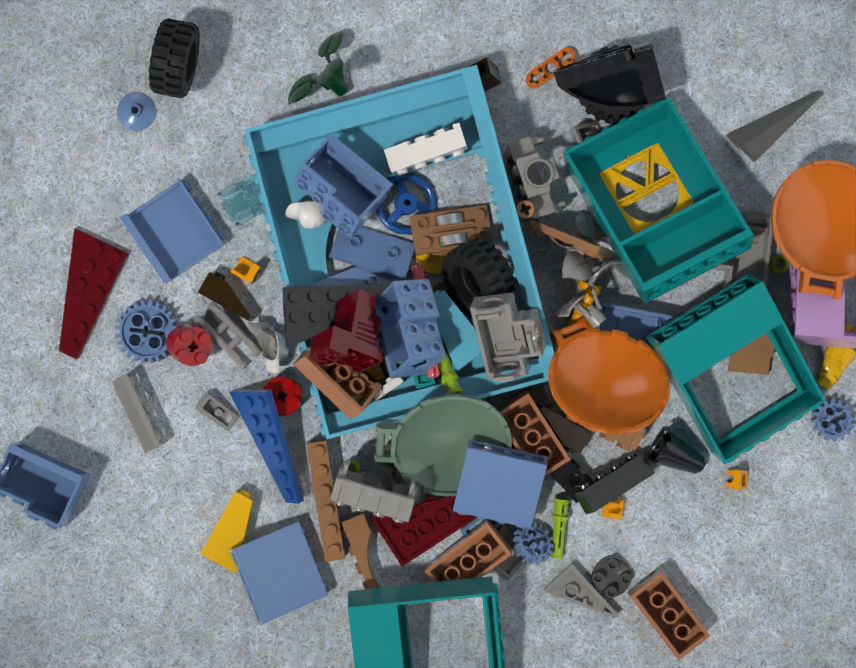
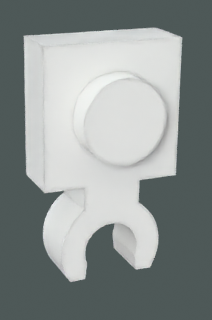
(391, 384)

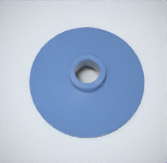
(145, 115)

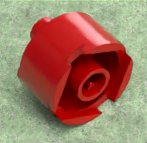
(187, 334)
(294, 394)

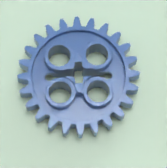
(149, 314)

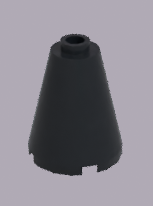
(675, 452)

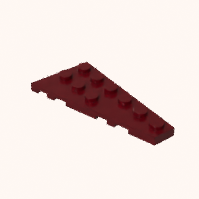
(90, 279)
(427, 526)

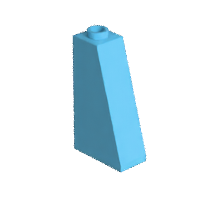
(456, 331)

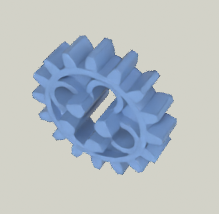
(829, 430)
(543, 548)

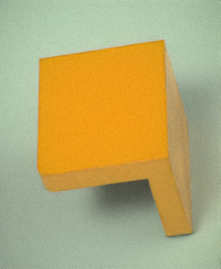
(246, 270)

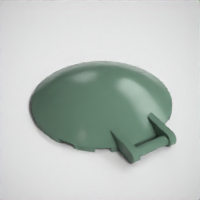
(434, 440)

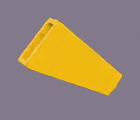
(230, 530)

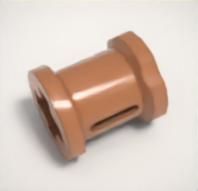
(523, 215)

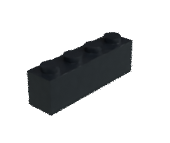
(614, 483)

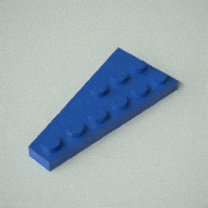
(265, 427)

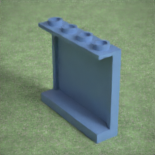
(173, 231)
(500, 484)
(279, 572)

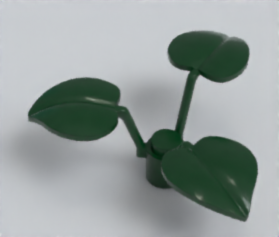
(330, 78)

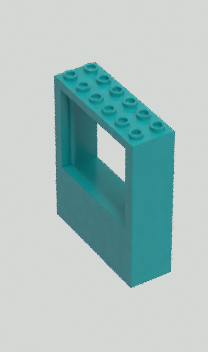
(717, 331)
(381, 620)

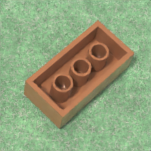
(531, 431)
(470, 556)
(668, 614)

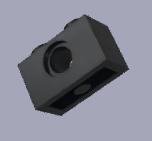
(561, 476)

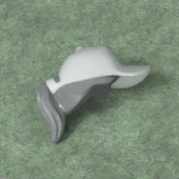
(307, 213)
(271, 343)

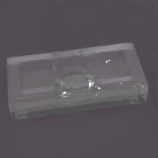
(308, 489)

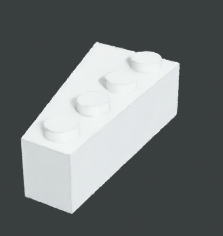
(425, 150)

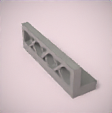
(137, 412)

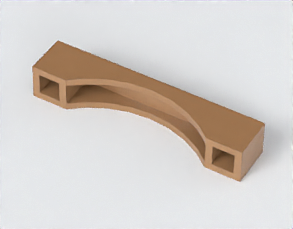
(326, 508)
(358, 533)

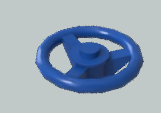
(406, 202)

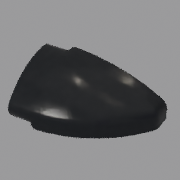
(615, 78)

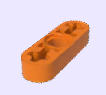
(535, 72)

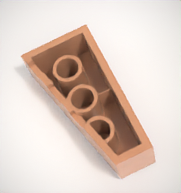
(340, 383)

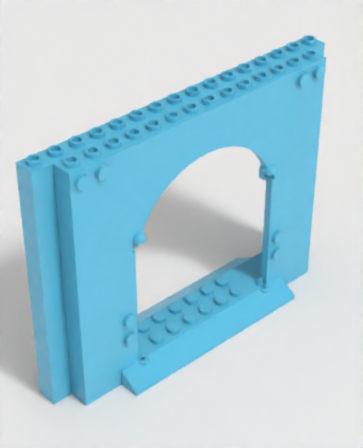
(368, 128)

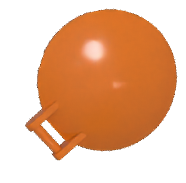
(817, 224)
(607, 379)

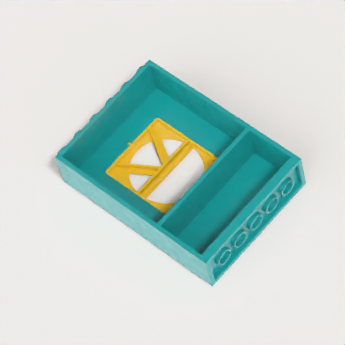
(689, 241)

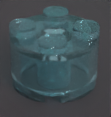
(237, 204)

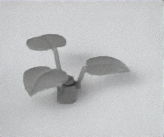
(582, 266)
(592, 314)

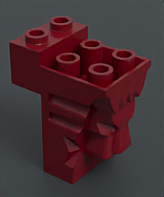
(354, 335)

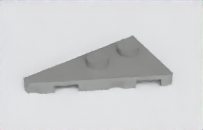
(574, 587)

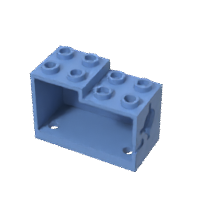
(342, 185)
(409, 328)
(42, 483)

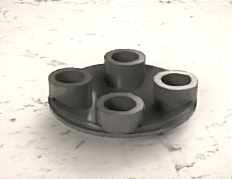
(611, 577)

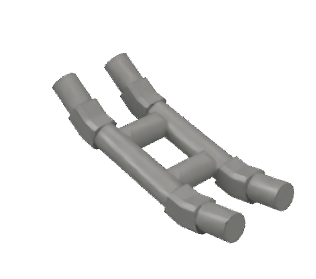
(240, 335)

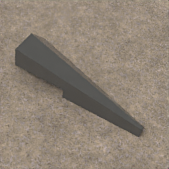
(762, 133)

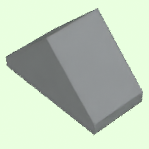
(582, 131)

